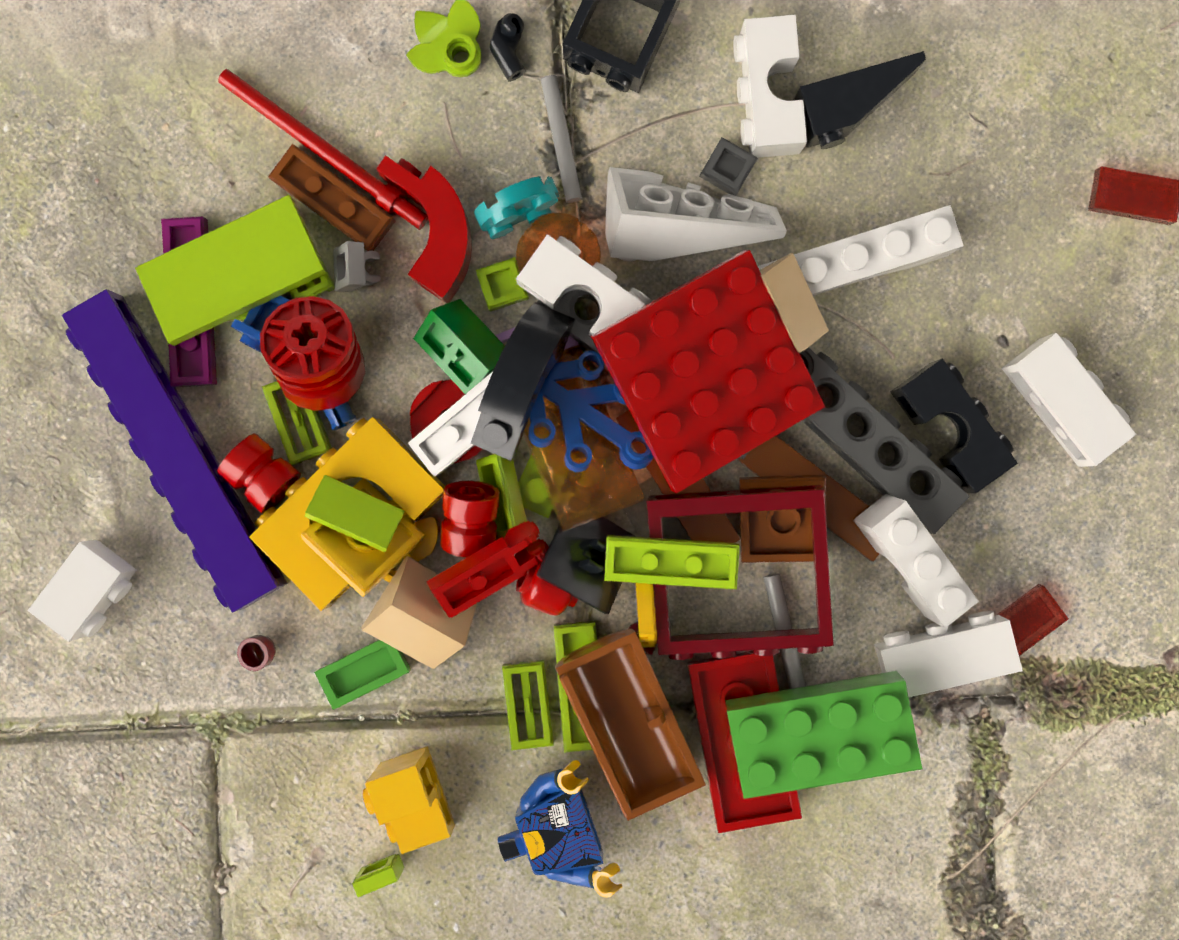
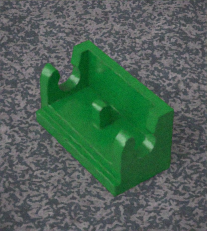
(459, 344)

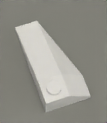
(664, 221)

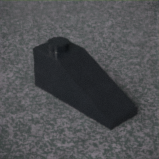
(844, 101)

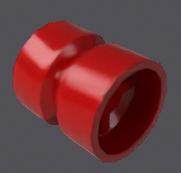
(253, 467)
(470, 517)

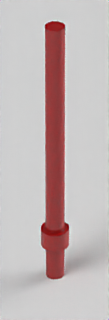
(386, 196)

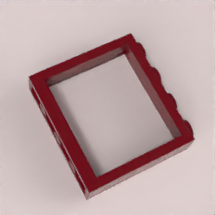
(736, 501)

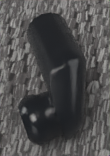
(504, 45)

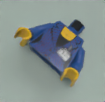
(560, 833)

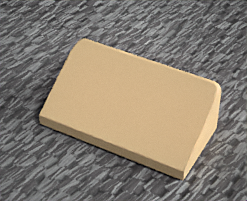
(794, 301)

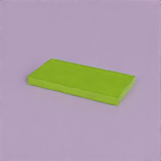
(230, 270)

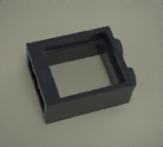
(618, 72)

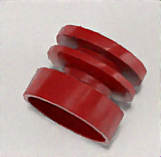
(313, 353)

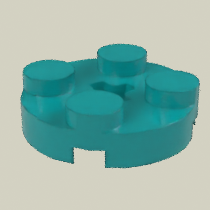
(515, 204)

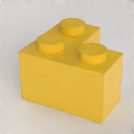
(409, 800)

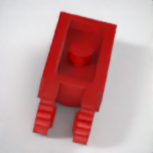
(488, 569)

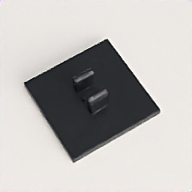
(578, 563)

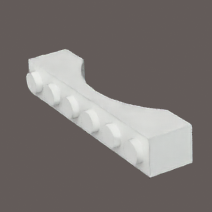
(880, 251)

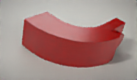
(449, 244)

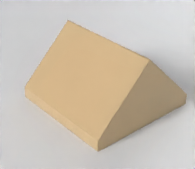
(414, 620)

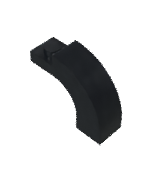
(518, 378)

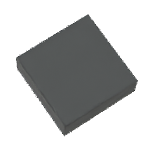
(728, 167)

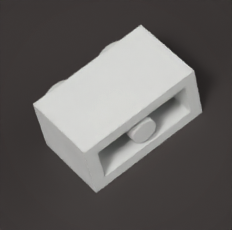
(83, 591)

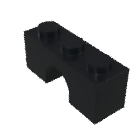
(979, 451)

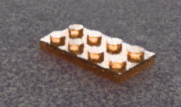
(595, 491)

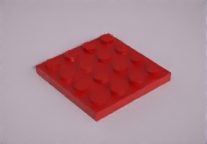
(708, 371)

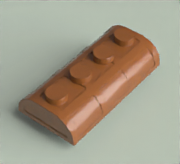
(629, 723)

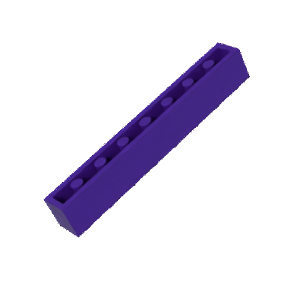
(172, 449)

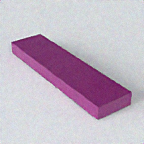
(194, 359)

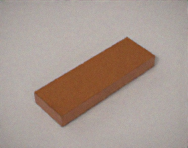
(331, 198)

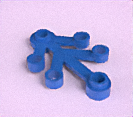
(577, 407)

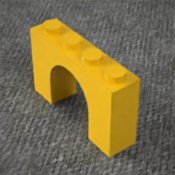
(370, 454)

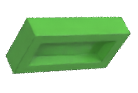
(361, 672)

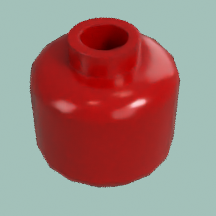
(542, 595)

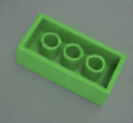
(823, 734)

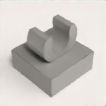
(350, 267)

